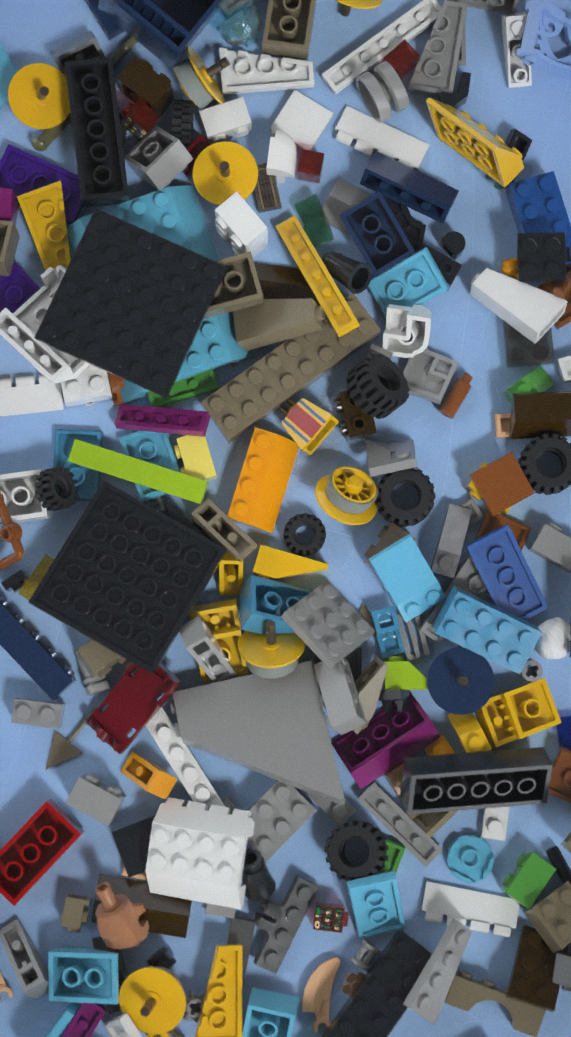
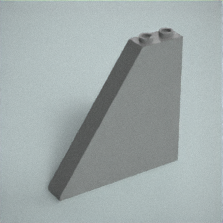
(265, 727)

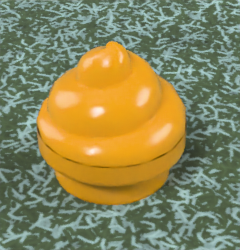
(510, 268)

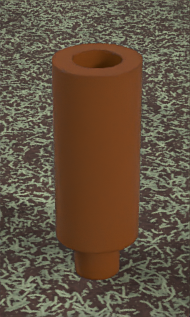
(456, 396)

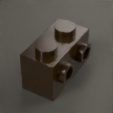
(354, 422)

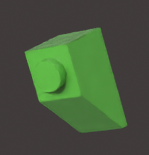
(531, 383)

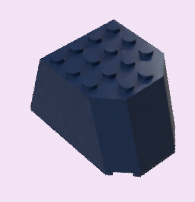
(162, 25)

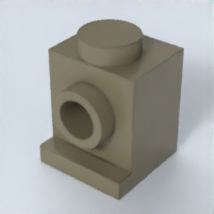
(75, 912)

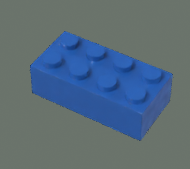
(539, 206)

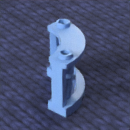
(540, 16)

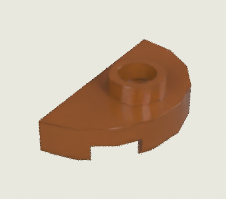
(560, 287)
(115, 385)

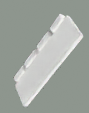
(379, 136)
(29, 396)
(475, 906)

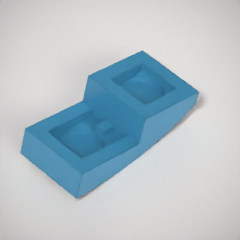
(387, 632)

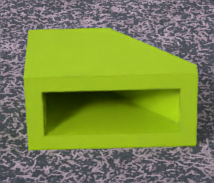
(403, 676)

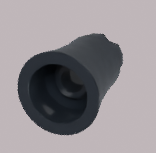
(348, 272)
(257, 877)

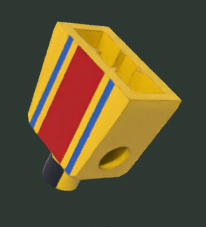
(307, 424)

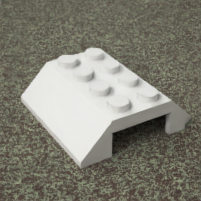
(23, 325)
(199, 852)

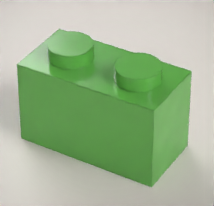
(528, 879)

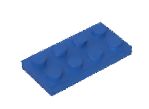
(506, 573)

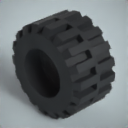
(377, 386)
(527, 462)
(405, 517)
(337, 843)

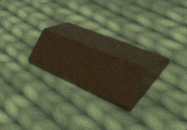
(282, 282)
(540, 414)
(164, 913)

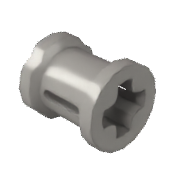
(537, 672)
(358, 958)

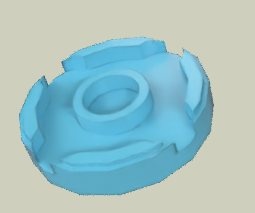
(470, 858)

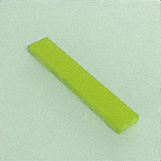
(138, 471)

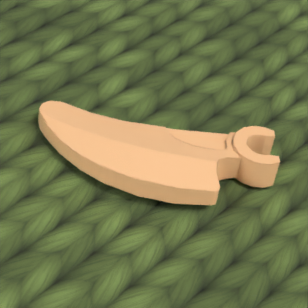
(318, 991)

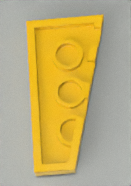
(47, 224)
(223, 996)

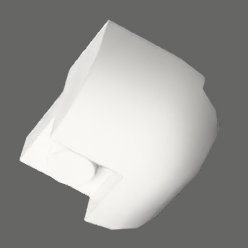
(281, 156)
(407, 330)

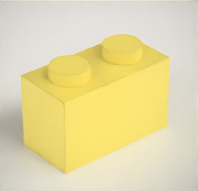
(195, 457)

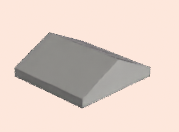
(341, 198)

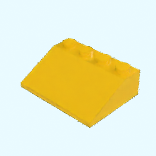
(475, 142)

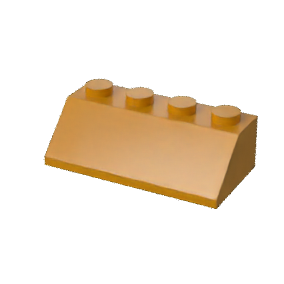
(263, 480)

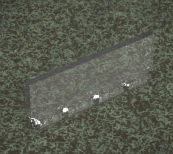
(326, 455)

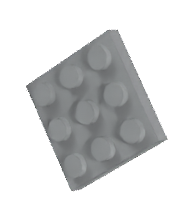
(328, 624)

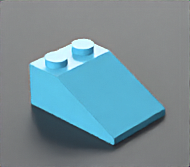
(407, 578)
(83, 975)
(270, 1014)

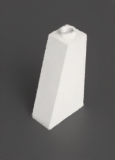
(517, 303)

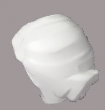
(554, 640)

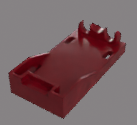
(132, 705)

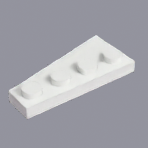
(263, 73)

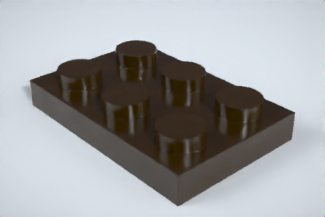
(534, 972)

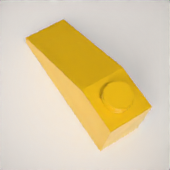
(280, 564)

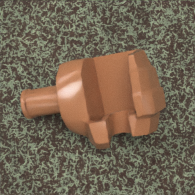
(119, 918)

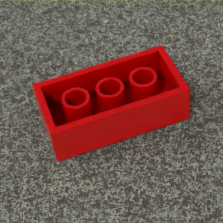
(35, 850)

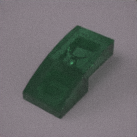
(314, 220)

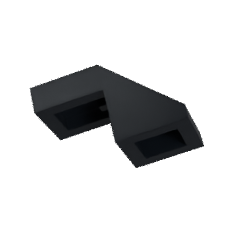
(459, 99)

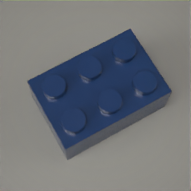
(377, 232)

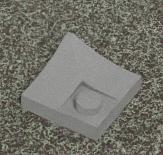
(429, 375)
(390, 456)

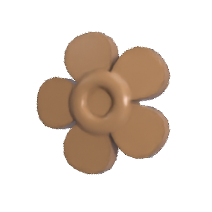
(353, 981)

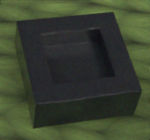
(15, 581)

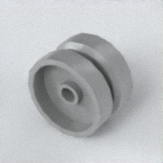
(382, 91)

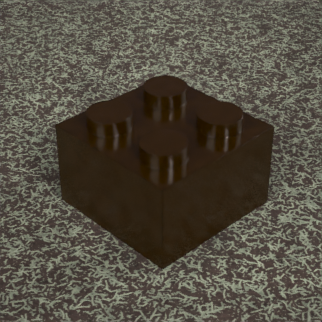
(142, 82)

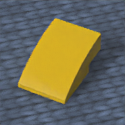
(224, 624)
(518, 713)

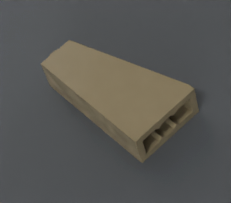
(276, 321)

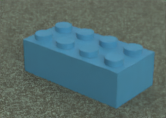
(486, 629)

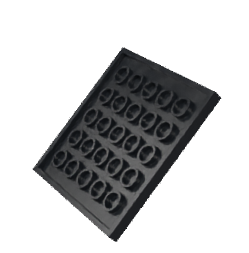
(131, 303)
(128, 577)

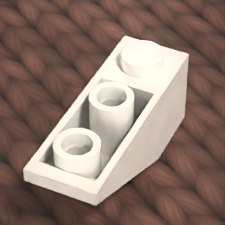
(512, 34)

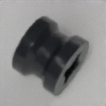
(161, 959)

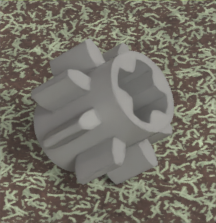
(195, 1000)

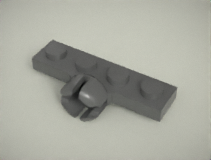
(282, 923)

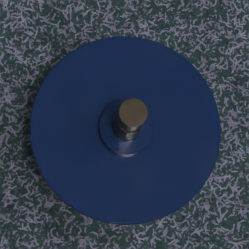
(460, 681)

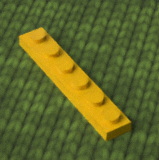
(317, 276)

